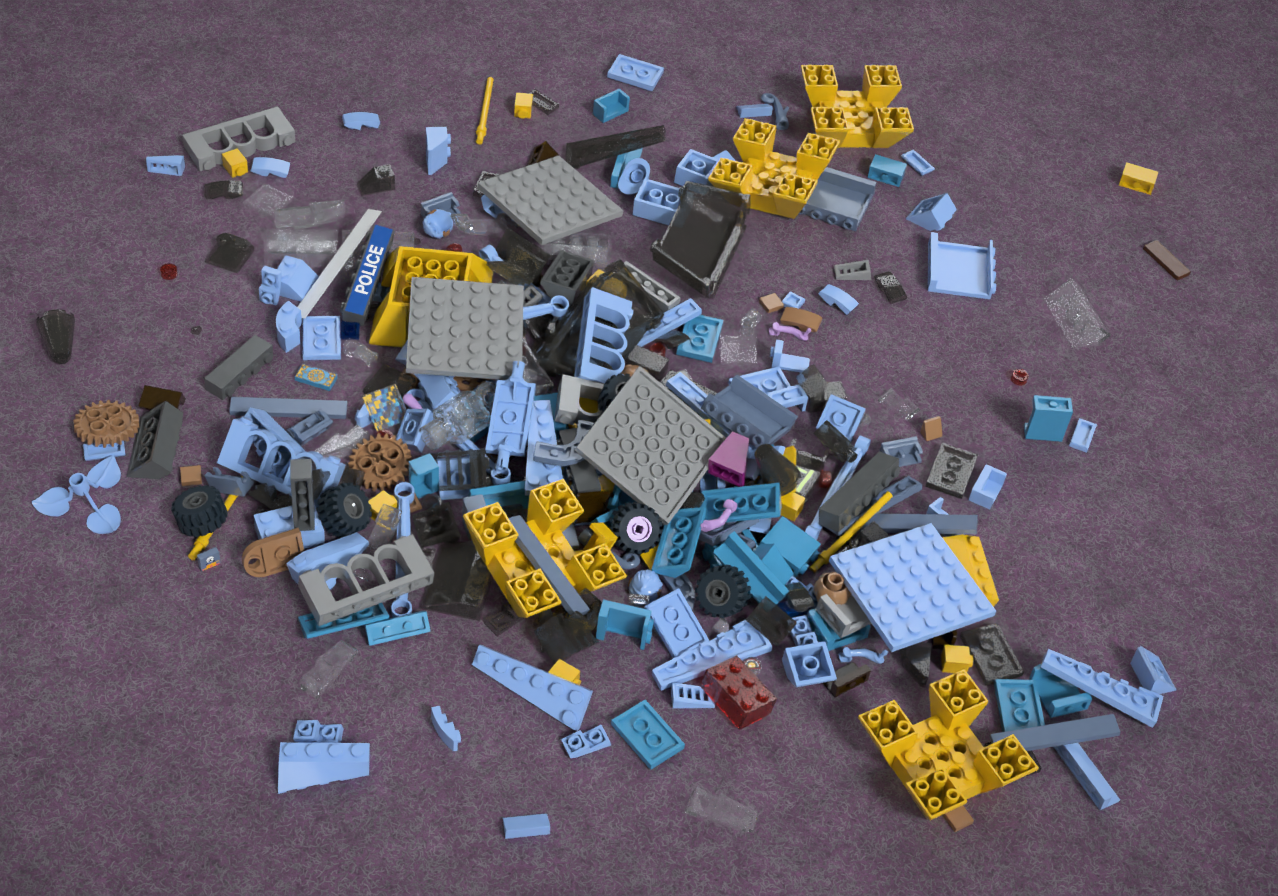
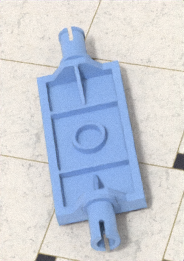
(510, 417)

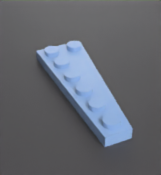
(540, 430)
(740, 641)
(545, 690)
(1138, 703)

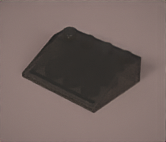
(459, 582)

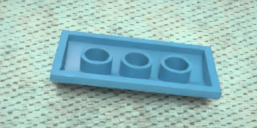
(752, 502)
(679, 542)
(369, 615)

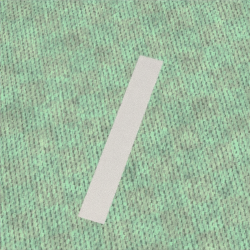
(337, 261)

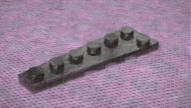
(601, 148)

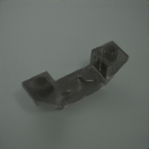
(268, 494)

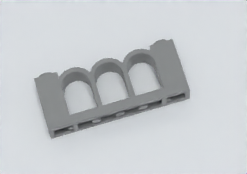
(206, 158)
(568, 396)
(404, 551)

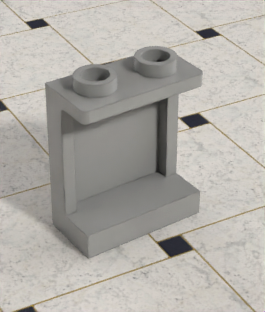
(842, 618)

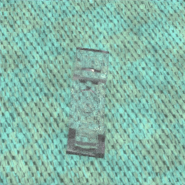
(483, 226)
(382, 534)

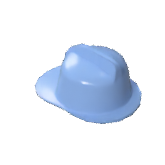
(634, 176)

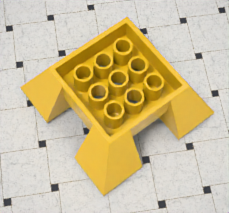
(857, 116)
(774, 180)
(402, 264)
(549, 513)
(941, 756)

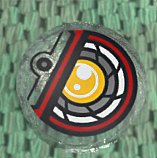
(754, 665)

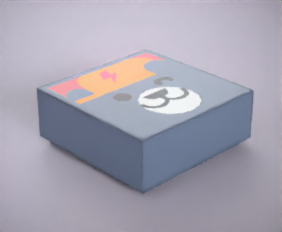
(208, 559)

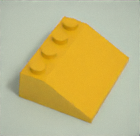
(972, 557)

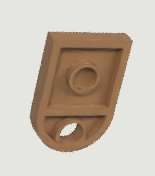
(272, 553)

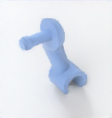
(848, 653)

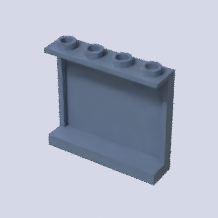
(840, 199)
(749, 412)

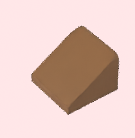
(932, 428)

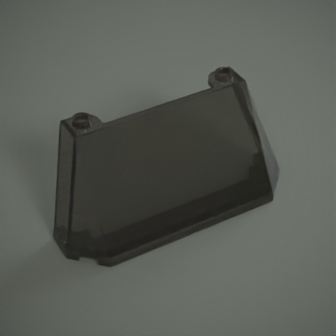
(703, 236)
(561, 346)

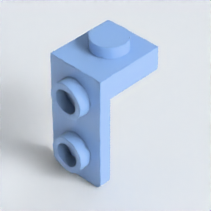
(786, 361)

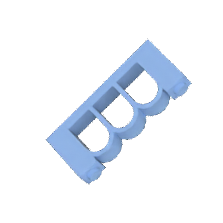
(610, 308)
(239, 442)

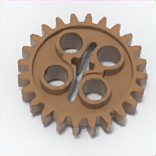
(106, 423)
(381, 461)

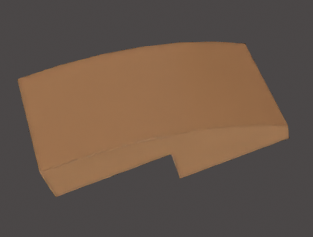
(801, 318)

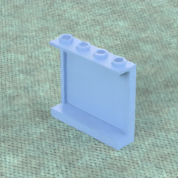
(961, 268)

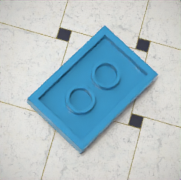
(703, 336)
(1018, 704)
(647, 734)

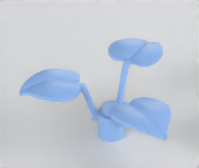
(105, 474)

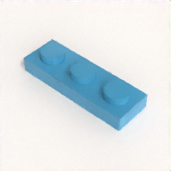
(397, 627)

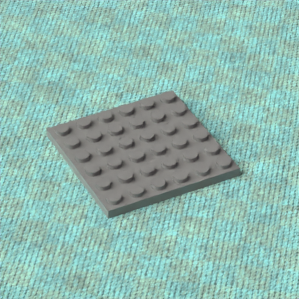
(550, 200)
(464, 328)
(651, 445)

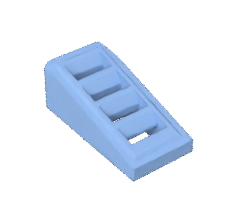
(177, 164)
(685, 702)

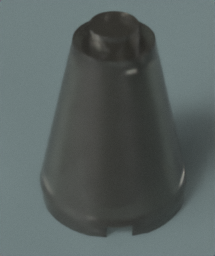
(57, 334)
(776, 468)

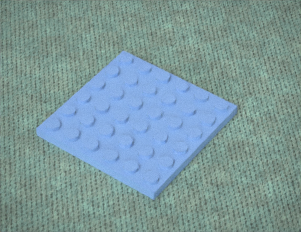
(912, 587)

